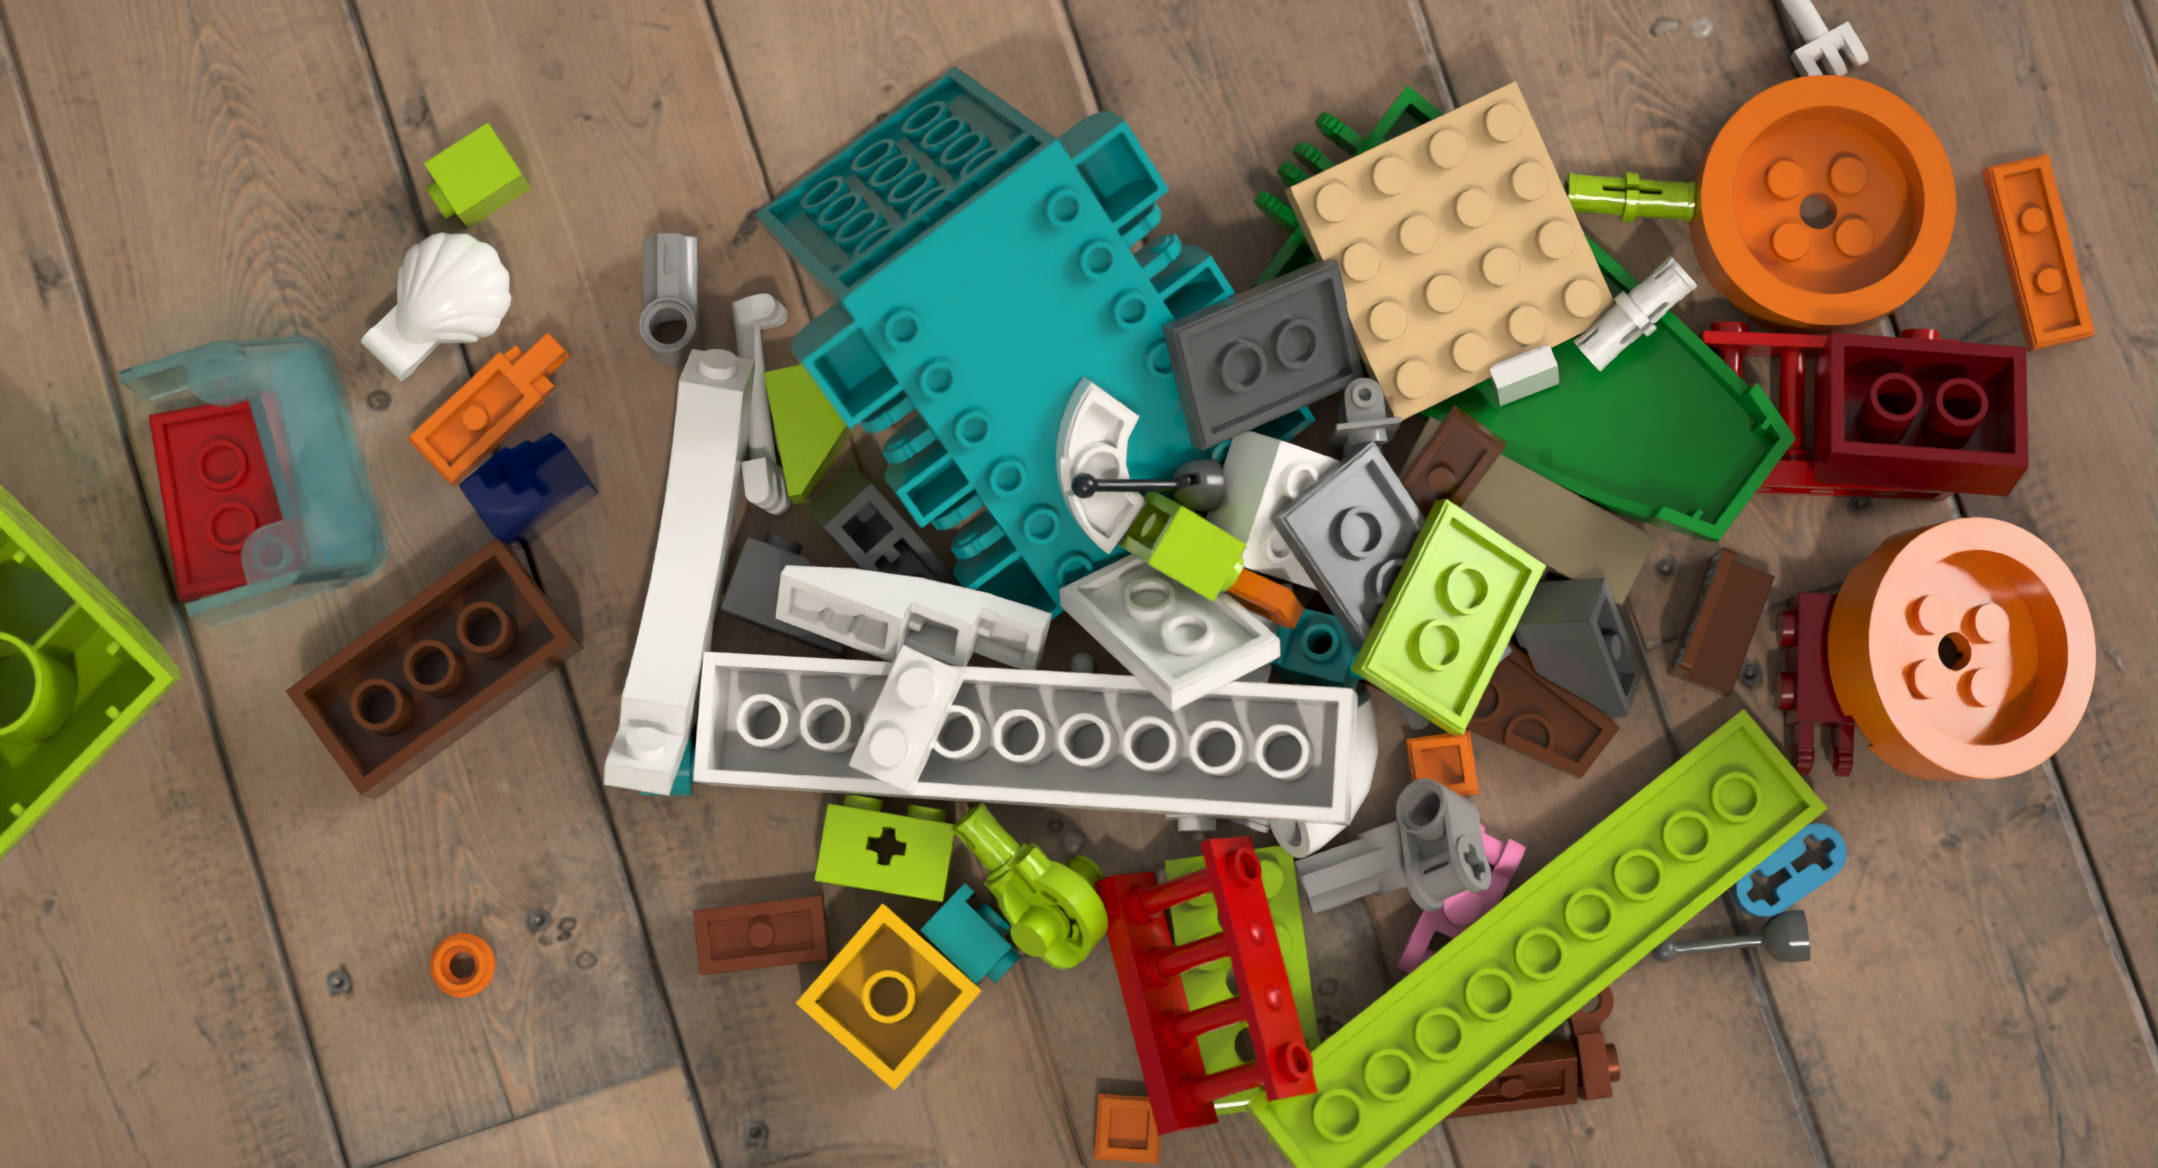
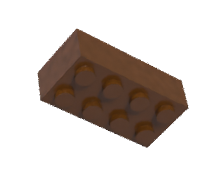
(434, 669)

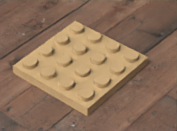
(1453, 250)

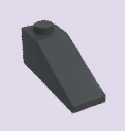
(873, 531)

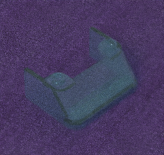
(314, 460)

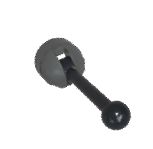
(1194, 485)

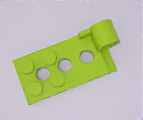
(1208, 982)

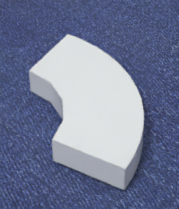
(1095, 442)

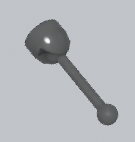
(1783, 937)

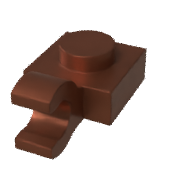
(1596, 1060)

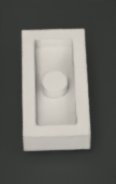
(907, 719)

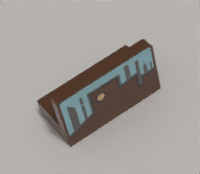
(1721, 624)

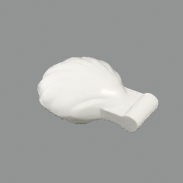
(445, 294)

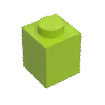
(475, 177)

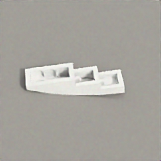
(892, 610)

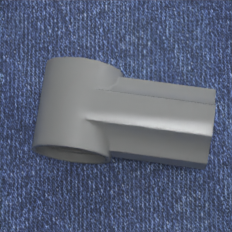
(671, 295)
(1354, 869)

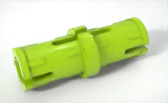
(1631, 197)

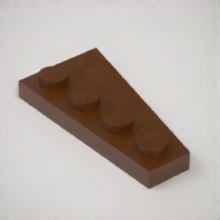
(1538, 718)

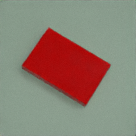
(211, 493)

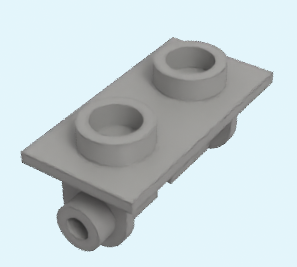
(1362, 418)

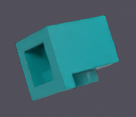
(1298, 657)
(972, 937)

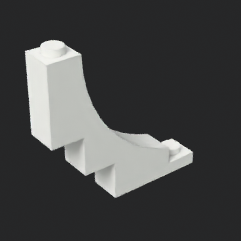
(686, 573)

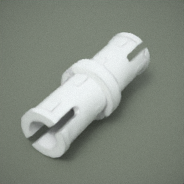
(1635, 313)

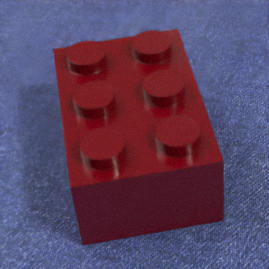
(1920, 414)

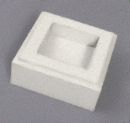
(1524, 375)

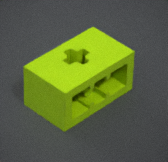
(849, 862)

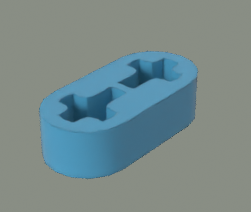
(1798, 882)

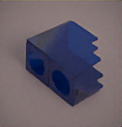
(528, 490)

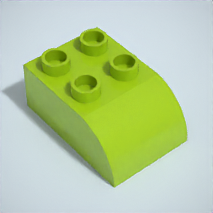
(70, 671)

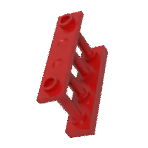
(1795, 469)
(1156, 999)

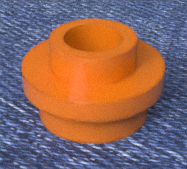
(442, 965)

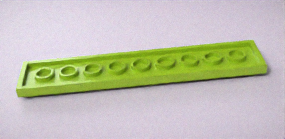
(1543, 952)

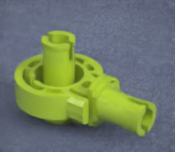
(1036, 893)

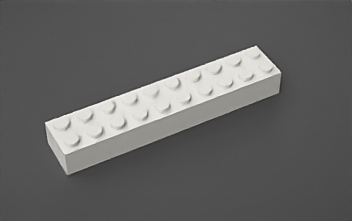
(1038, 740)

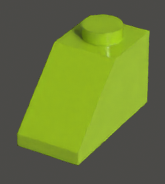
(805, 429)
(1184, 546)

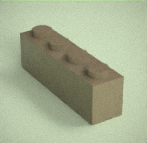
(1554, 524)

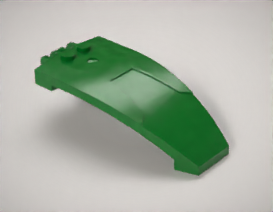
(1649, 437)

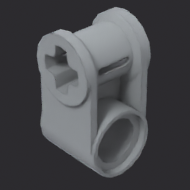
(1440, 843)

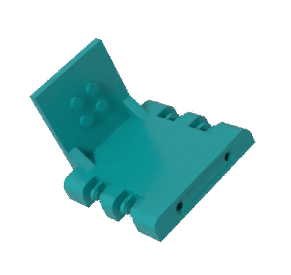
(978, 290)

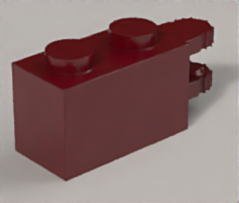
(1807, 686)

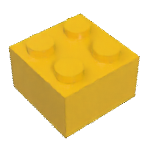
(889, 996)

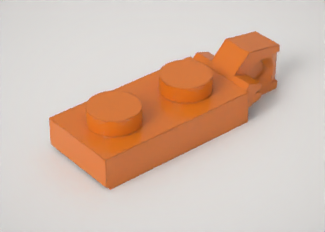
(488, 408)

